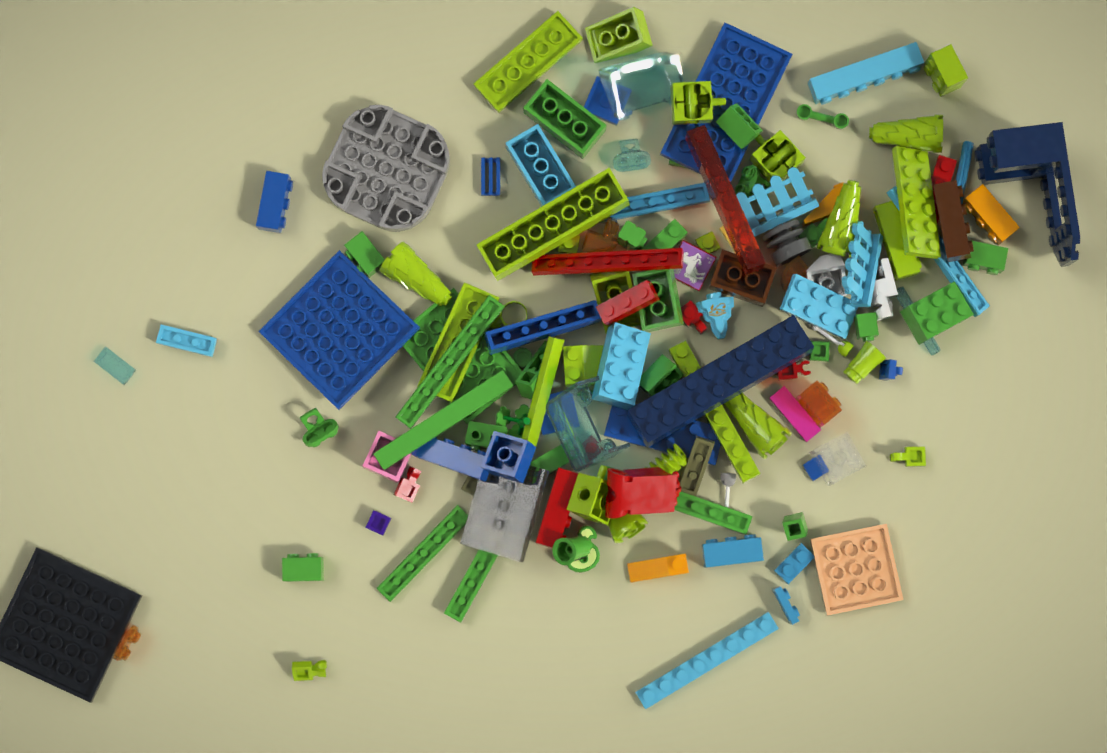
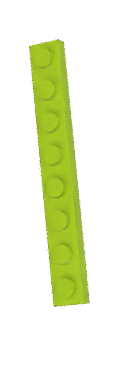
(719, 420)

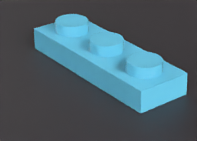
(186, 340)

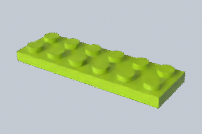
(528, 61)
(916, 202)
(465, 306)

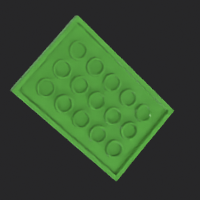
(482, 365)

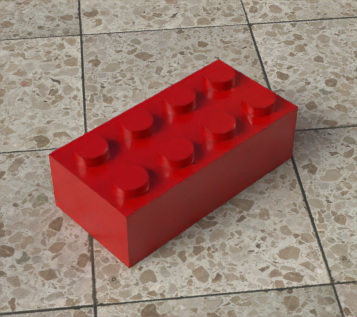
(556, 514)

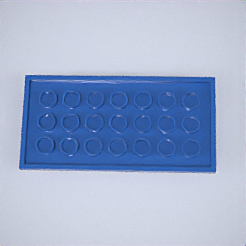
(742, 72)

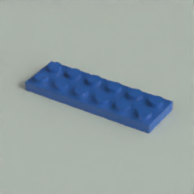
(621, 428)

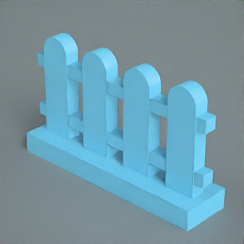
(785, 201)
(865, 269)

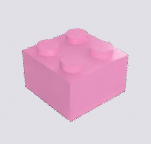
(392, 473)

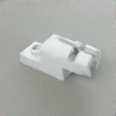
(883, 291)

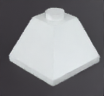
(828, 272)

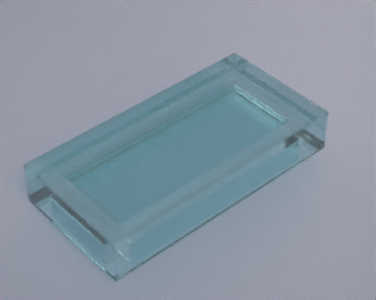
(115, 365)

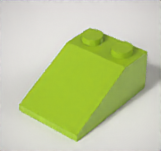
(619, 35)
(610, 284)
(581, 362)

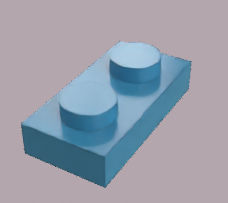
(794, 563)
(790, 611)

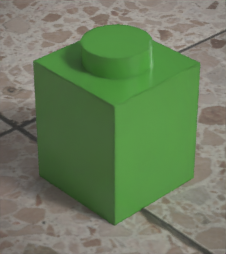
(866, 326)
(795, 526)

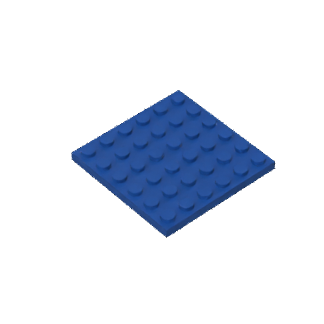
(339, 330)

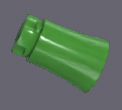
(570, 549)

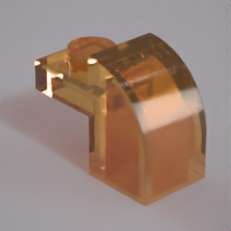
(602, 242)
(796, 266)

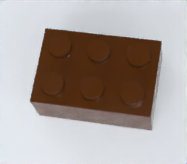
(732, 281)

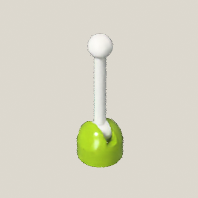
(843, 347)

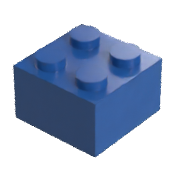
(508, 457)

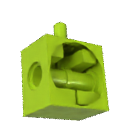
(693, 102)
(776, 156)
(590, 496)

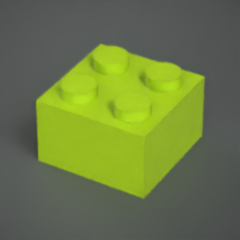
(945, 70)

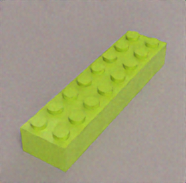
(553, 224)

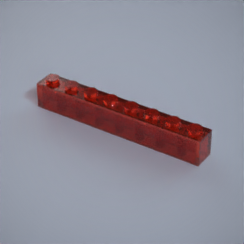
(725, 200)

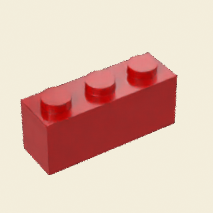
(627, 303)

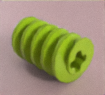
(672, 461)

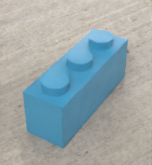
(732, 551)

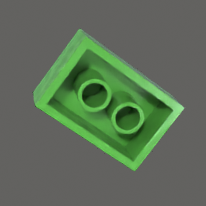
(666, 311)
(936, 313)

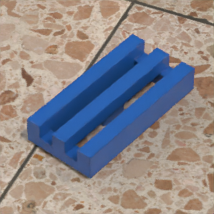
(490, 160)

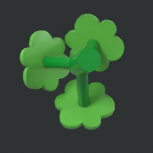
(503, 418)

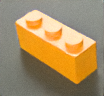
(990, 215)

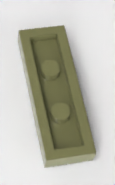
(696, 465)

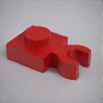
(791, 371)

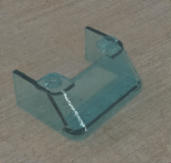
(577, 429)

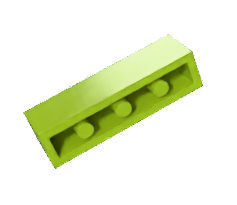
(890, 228)

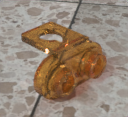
(130, 636)

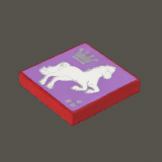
(696, 265)

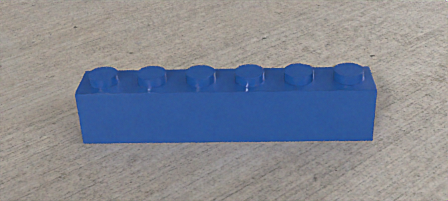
(542, 327)

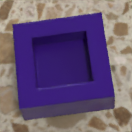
(378, 523)

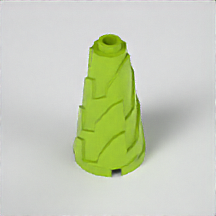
(916, 133)
(838, 228)
(414, 274)
(761, 428)

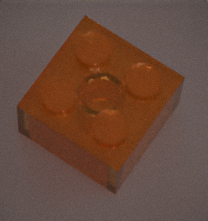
(819, 403)

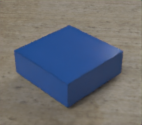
(812, 469)

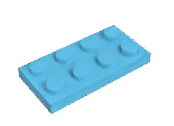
(818, 306)

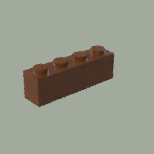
(952, 221)

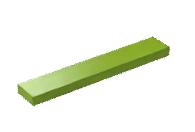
(543, 389)

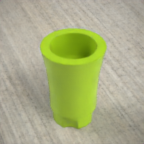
(864, 362)

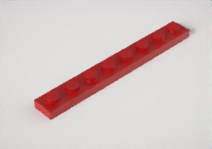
(608, 261)

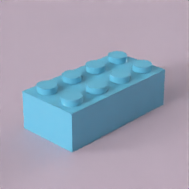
(539, 165)
(621, 366)

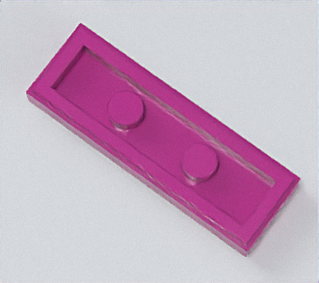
(795, 414)

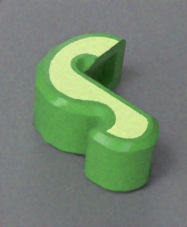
(590, 559)

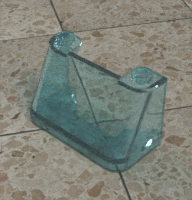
(640, 82)

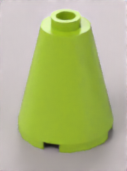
(626, 526)

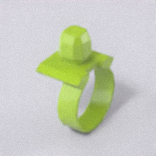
(499, 320)

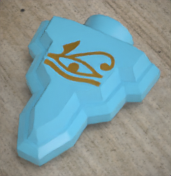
(716, 311)

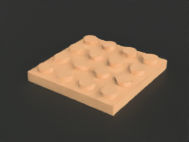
(856, 569)

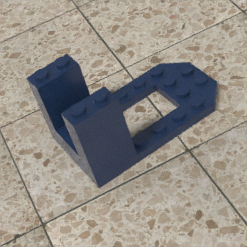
(1035, 154)

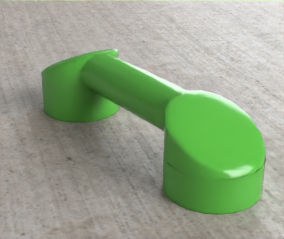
(839, 121)

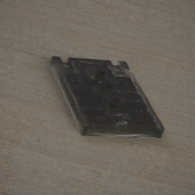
(504, 514)

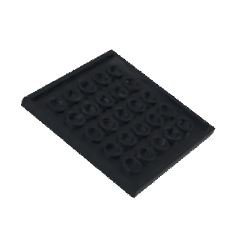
(65, 624)

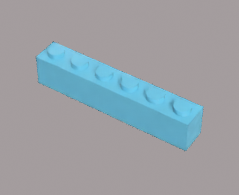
(866, 73)

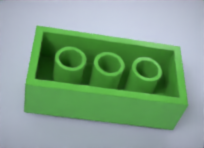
(564, 118)

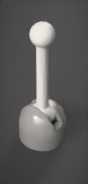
(728, 480)

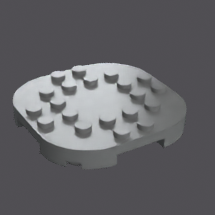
(386, 168)

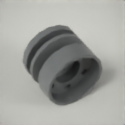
(786, 242)

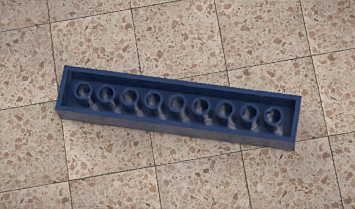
(720, 381)

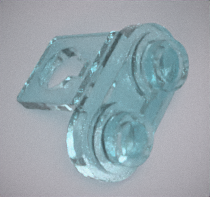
(632, 158)

